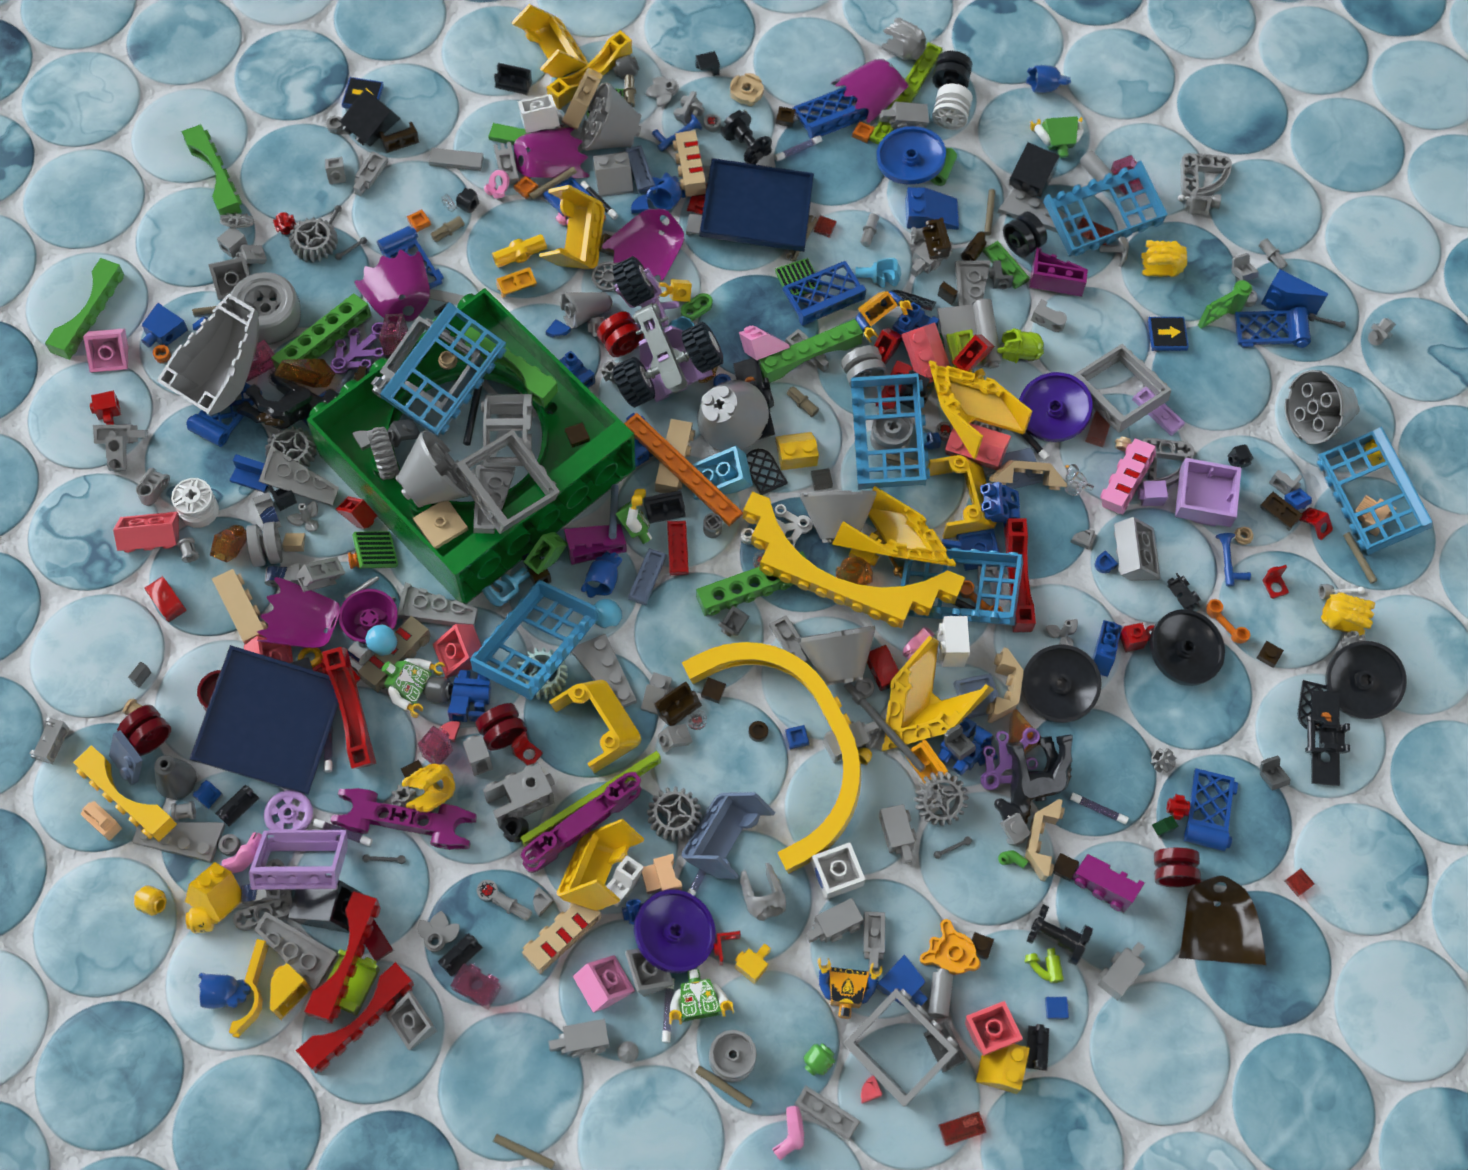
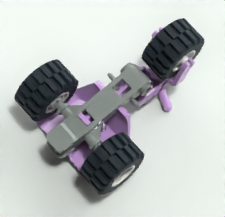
(667, 356)

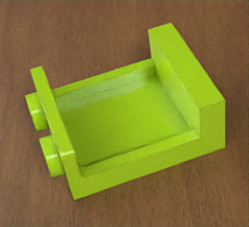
(358, 985)

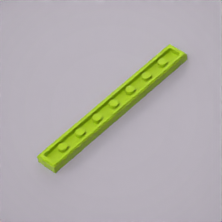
(915, 80)
(640, 768)

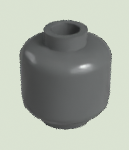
(626, 66)
(438, 689)

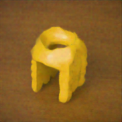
(1164, 258)
(1347, 613)
(426, 780)

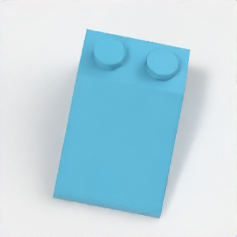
(726, 470)

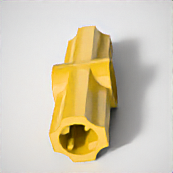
(519, 250)

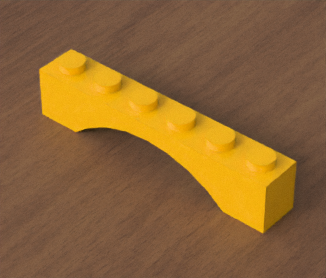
(565, 87)
(149, 816)

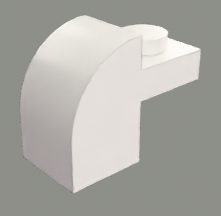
(625, 878)

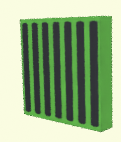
(794, 272)
(375, 549)

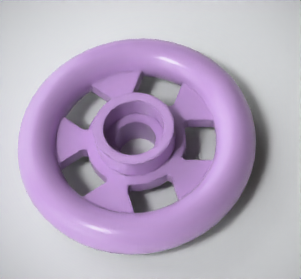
(288, 796)

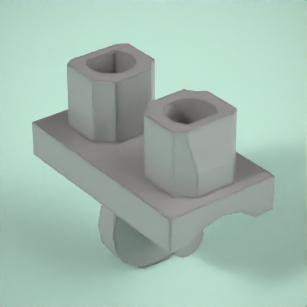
(691, 106)
(1381, 331)

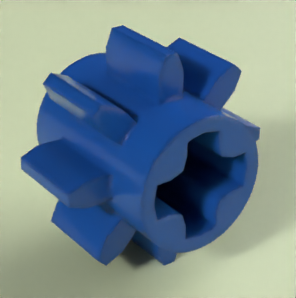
(631, 910)

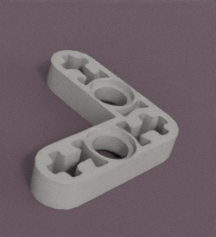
(285, 897)

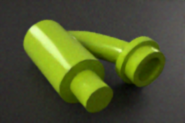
(1054, 970)

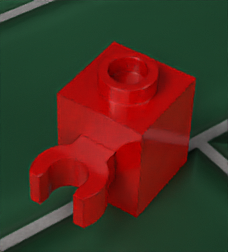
(105, 406)
(1135, 636)

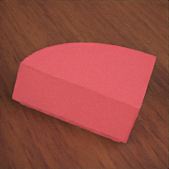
(452, 729)
(870, 1090)

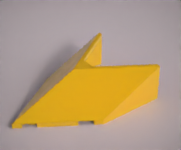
(971, 399)
(900, 528)
(914, 708)

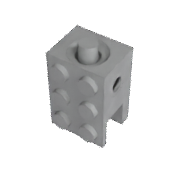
(526, 792)

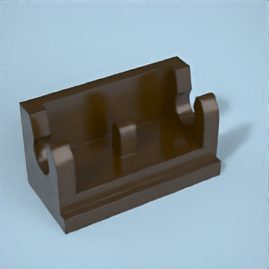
(399, 139)
(936, 238)
(1281, 510)
(677, 704)

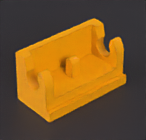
(516, 281)
(929, 759)

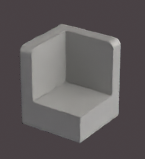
(231, 241)

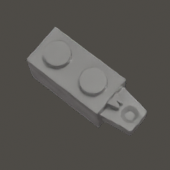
(905, 114)
(923, 262)
(861, 733)
(897, 831)
(835, 922)
(1122, 972)
(581, 1039)

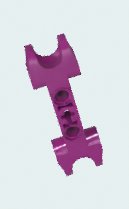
(440, 824)
(550, 844)

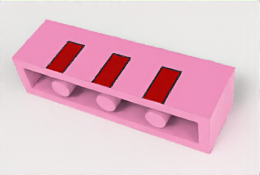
(1128, 476)

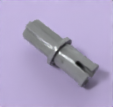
(869, 229)
(1272, 253)
(511, 906)

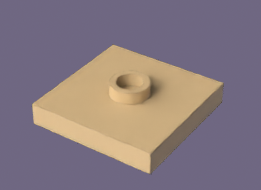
(440, 524)

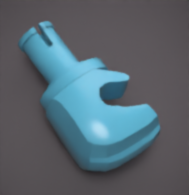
(882, 271)
(508, 588)

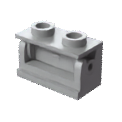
(319, 574)

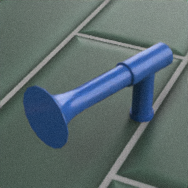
(665, 143)
(1225, 539)

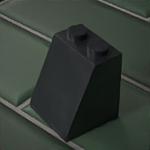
(368, 118)
(1034, 170)
(322, 907)

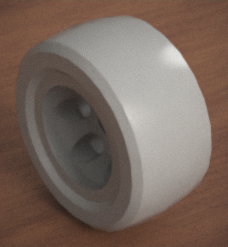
(273, 323)

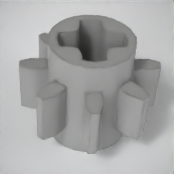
(594, 325)
(608, 371)
(379, 384)
(1352, 637)
(1163, 760)
(401, 792)

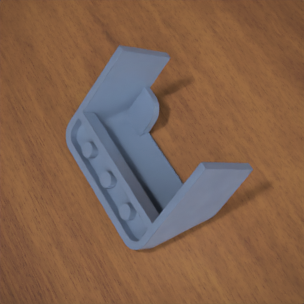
(720, 830)

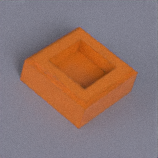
(863, 132)
(525, 186)
(419, 220)

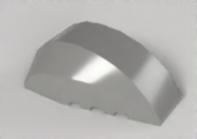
(216, 358)

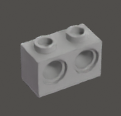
(477, 754)

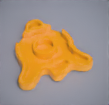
(951, 951)

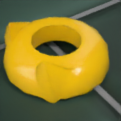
(318, 655)

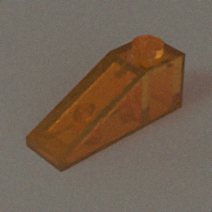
(308, 372)

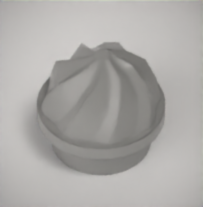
(628, 1052)

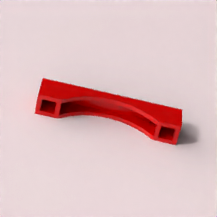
(1017, 541)
(344, 684)
(326, 999)
(322, 1048)

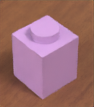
(1153, 493)

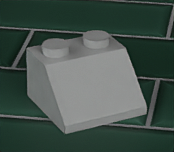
(613, 174)

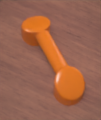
(967, 591)
(1214, 610)

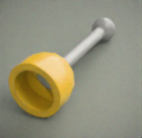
(865, 753)

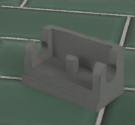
(939, 1050)

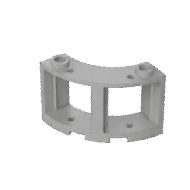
(507, 405)

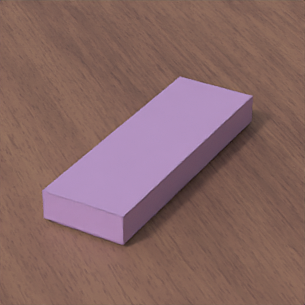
(1162, 415)

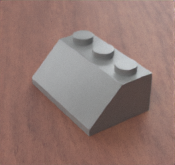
(1136, 550)

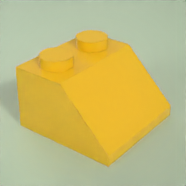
(797, 450)
(214, 892)
(286, 990)
(1004, 1068)

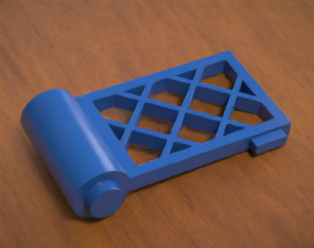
(404, 240)
(1296, 323)
(214, 430)
(1209, 833)

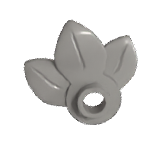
(661, 91)
(438, 929)

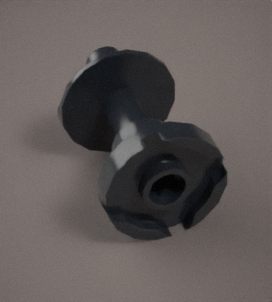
(738, 128)
(1067, 938)

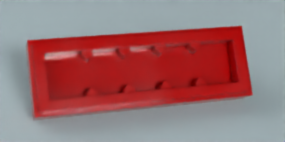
(889, 391)
(677, 548)

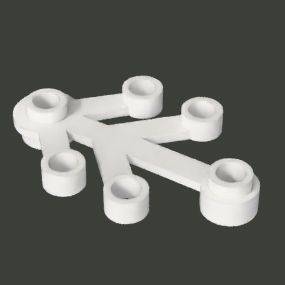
(795, 525)

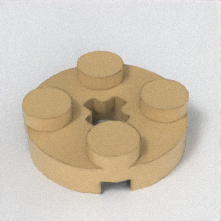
(746, 97)

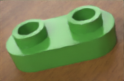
(695, 306)

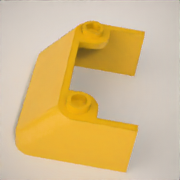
(553, 38)
(583, 229)
(974, 476)
(622, 734)
(591, 864)

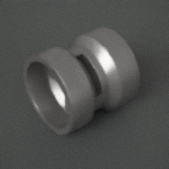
(715, 528)

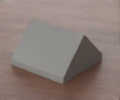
(228, 274)
(646, 976)
(411, 1021)

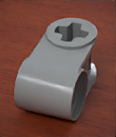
(154, 483)

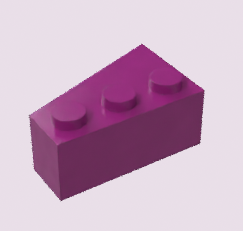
(1056, 275)
(593, 541)
(1106, 883)

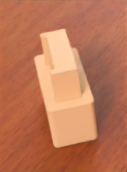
(1367, 519)
(101, 820)
(661, 875)

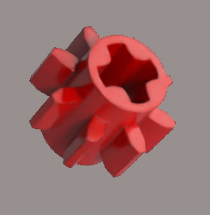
(284, 223)
(1178, 807)

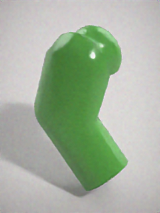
(1011, 857)

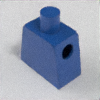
(162, 326)
(903, 976)

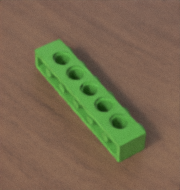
(325, 331)
(742, 581)

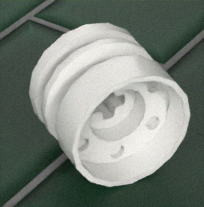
(952, 106)
(195, 502)

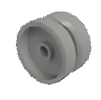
(863, 362)
(891, 433)
(264, 544)
(727, 1068)

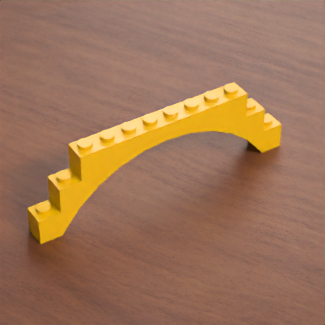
(881, 603)

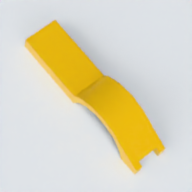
(251, 979)

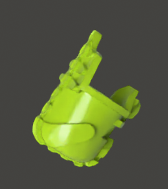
(1021, 345)

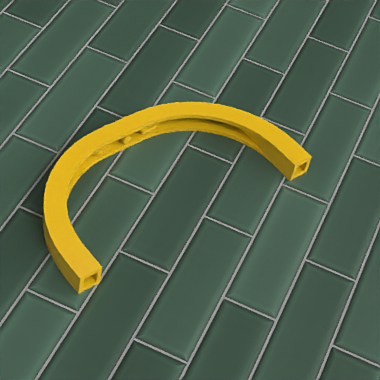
(761, 654)

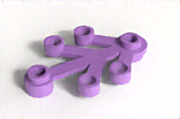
(356, 351)
(1005, 759)

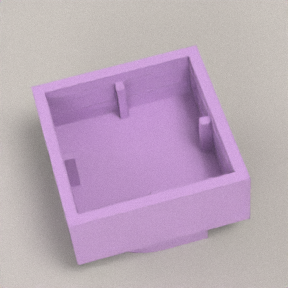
(1208, 492)

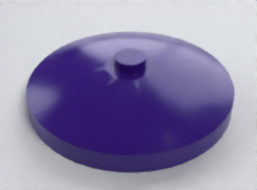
(1058, 405)
(674, 931)

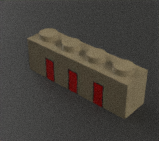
(410, 638)

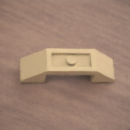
(582, 98)
(1051, 476)
(1008, 666)
(1041, 863)

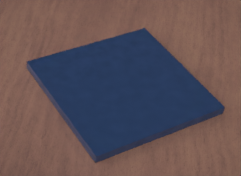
(757, 205)
(267, 720)

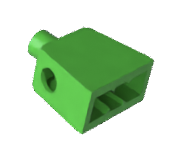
(548, 546)

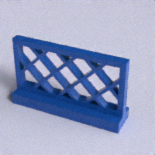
(836, 119)
(830, 305)

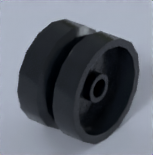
(952, 68)
(1025, 234)

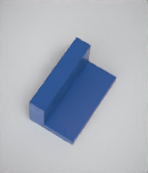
(248, 473)

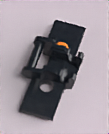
(750, 371)
(1331, 737)

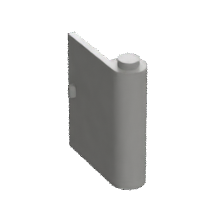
(976, 317)

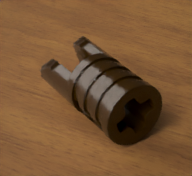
(974, 248)

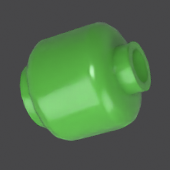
(819, 1059)

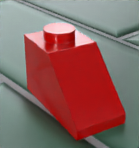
(888, 343)
(973, 353)
(357, 512)

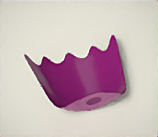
(874, 85)
(550, 153)
(642, 240)
(393, 278)
(299, 617)

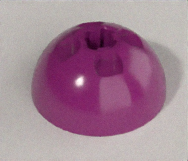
(365, 608)

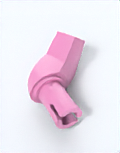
(913, 644)
(244, 855)
(795, 1133)

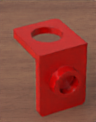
(1317, 518)
(1274, 576)
(522, 744)
(723, 937)

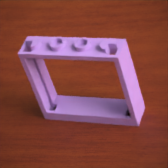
(298, 877)

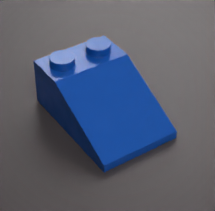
(926, 205)
(1291, 292)

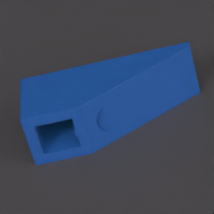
(1106, 646)

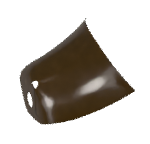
(1222, 931)

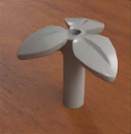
(1123, 249)
(306, 515)
(1068, 628)

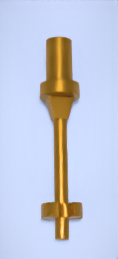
(898, 571)

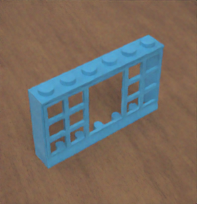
(1094, 187)
(421, 350)
(860, 433)
(1401, 477)
(976, 557)
(514, 619)

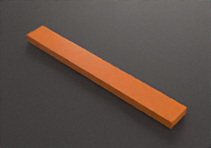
(683, 470)

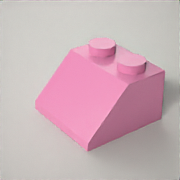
(760, 343)
(106, 350)
(603, 983)

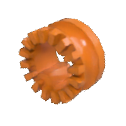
(161, 359)
(353, 560)

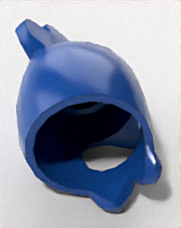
(1048, 78)
(667, 192)
(603, 571)
(221, 991)

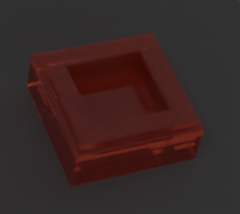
(825, 226)
(1299, 882)

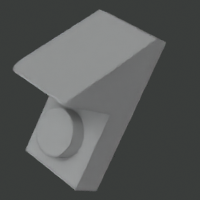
(655, 690)

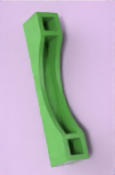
(199, 146)
(67, 337)
(835, 339)
(536, 383)

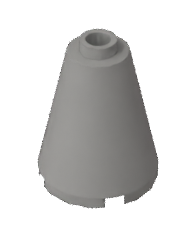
(583, 306)

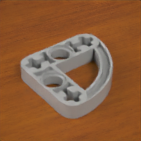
(1197, 166)
(1179, 455)

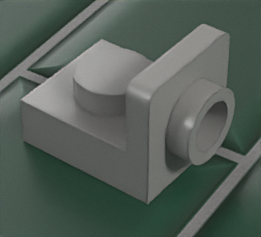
(335, 170)
(1284, 483)

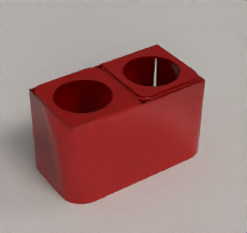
(165, 599)
(882, 666)

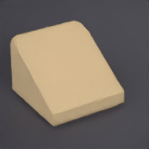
(294, 542)

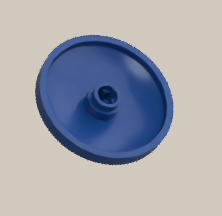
(911, 155)

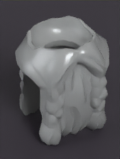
(907, 40)
(767, 905)

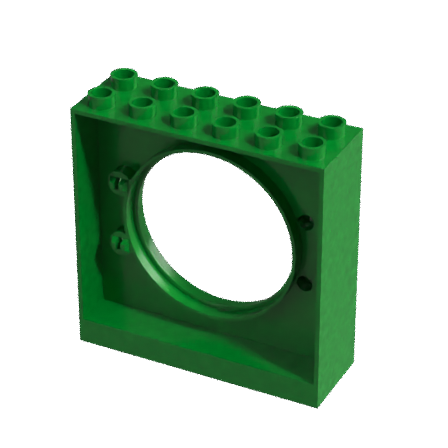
(579, 472)

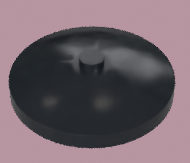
(1187, 647)
(1367, 679)
(1061, 683)

